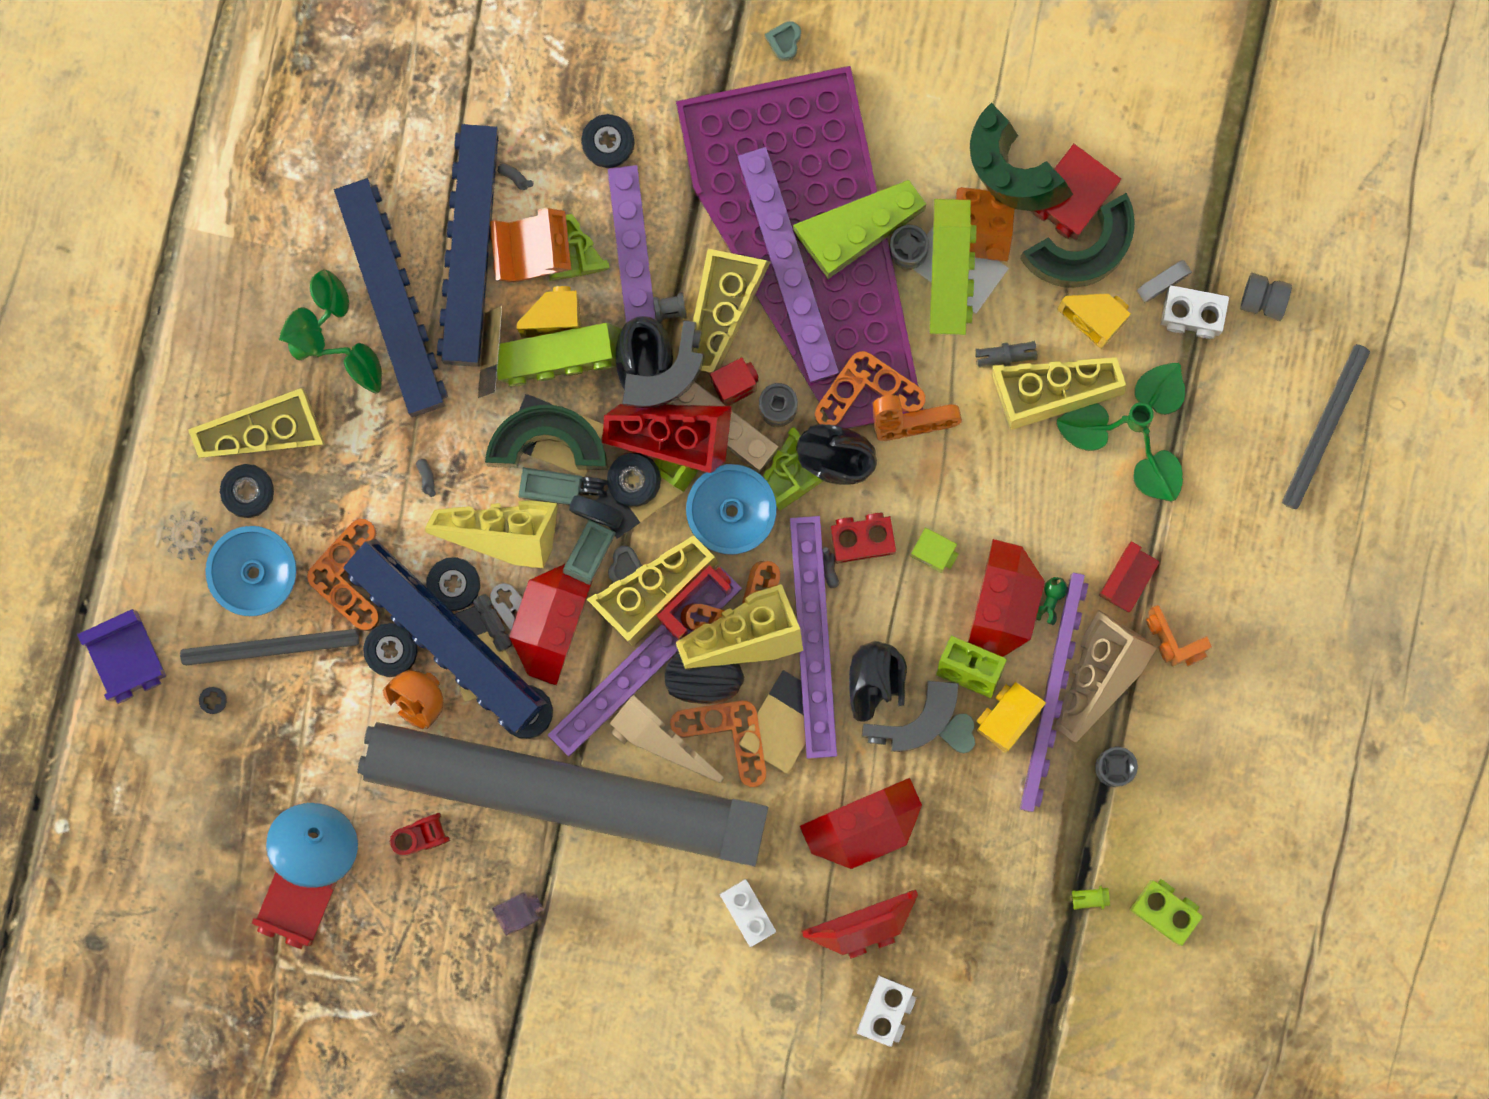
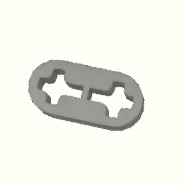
(1164, 280)
(502, 608)

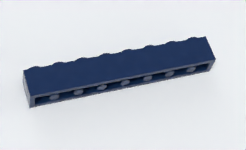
(469, 245)
(390, 298)
(444, 635)

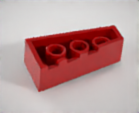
(674, 433)

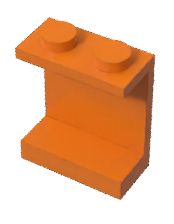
(530, 246)

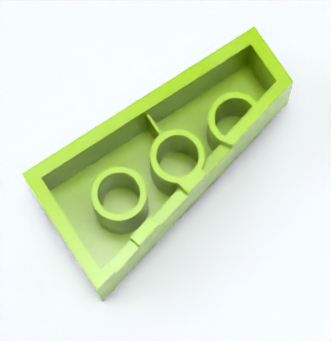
(853, 229)
(951, 267)
(558, 354)

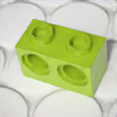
(971, 667)
(1162, 918)

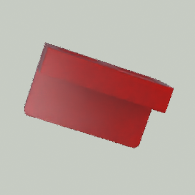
(1129, 577)

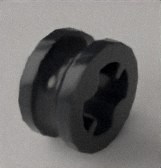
(593, 486)
(207, 693)

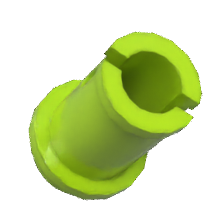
(1091, 898)

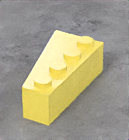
(723, 301)
(1051, 389)
(266, 426)
(638, 599)

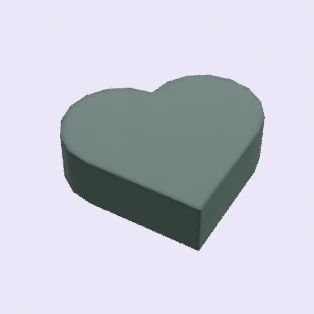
(784, 40)
(959, 733)

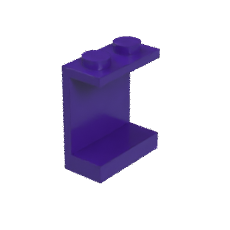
(123, 656)

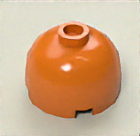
(416, 696)

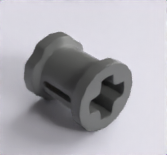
(670, 307)

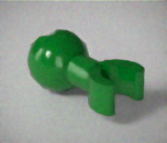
(1054, 593)

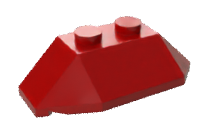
(1006, 600)
(548, 622)
(865, 827)
(864, 927)

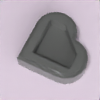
(624, 563)

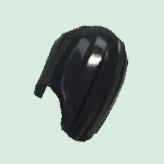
(643, 349)
(836, 454)
(875, 675)
(703, 684)

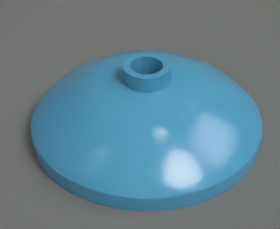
(729, 487)
(233, 559)
(308, 859)

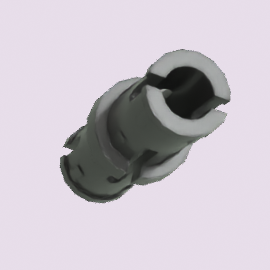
(1006, 354)

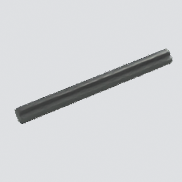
(1326, 427)
(269, 647)

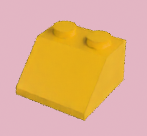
(551, 313)
(1095, 315)
(1010, 716)

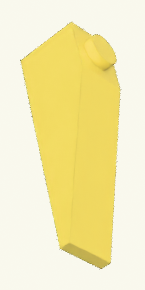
(511, 534)
(752, 632)

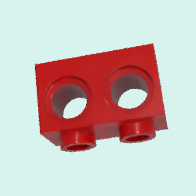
(734, 381)
(864, 547)

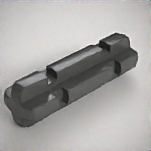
(492, 623)

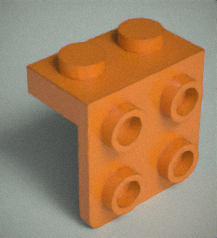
(992, 222)
(1169, 649)

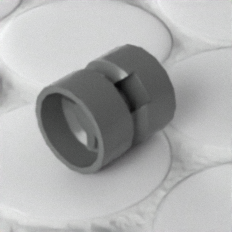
(909, 246)
(1267, 297)
(778, 405)
(1116, 767)

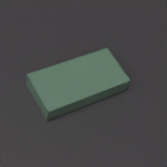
(549, 486)
(589, 552)

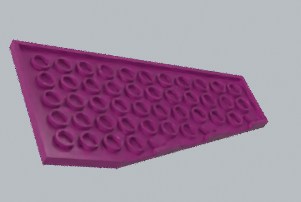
(819, 164)

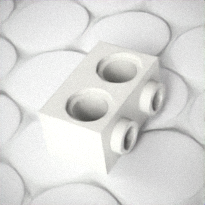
(1195, 303)
(748, 913)
(877, 1008)

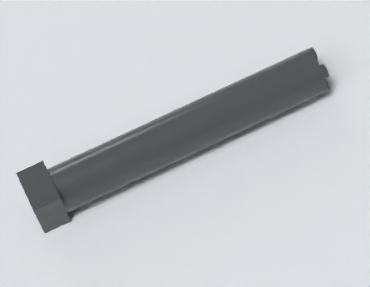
(563, 793)

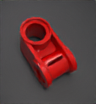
(421, 835)

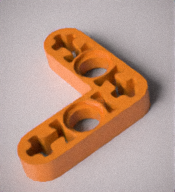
(859, 380)
(893, 424)
(336, 571)
(754, 580)
(728, 723)

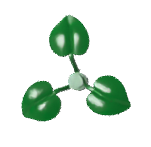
(305, 338)
(1157, 389)

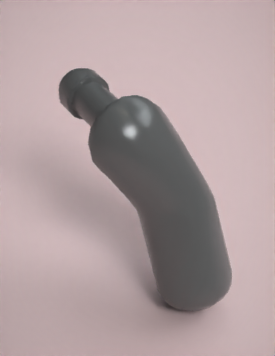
(513, 174)
(427, 477)
(829, 572)

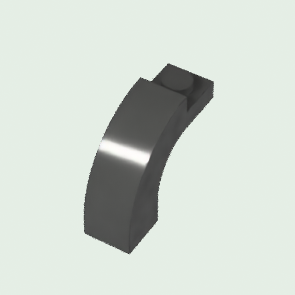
(672, 384)
(937, 712)

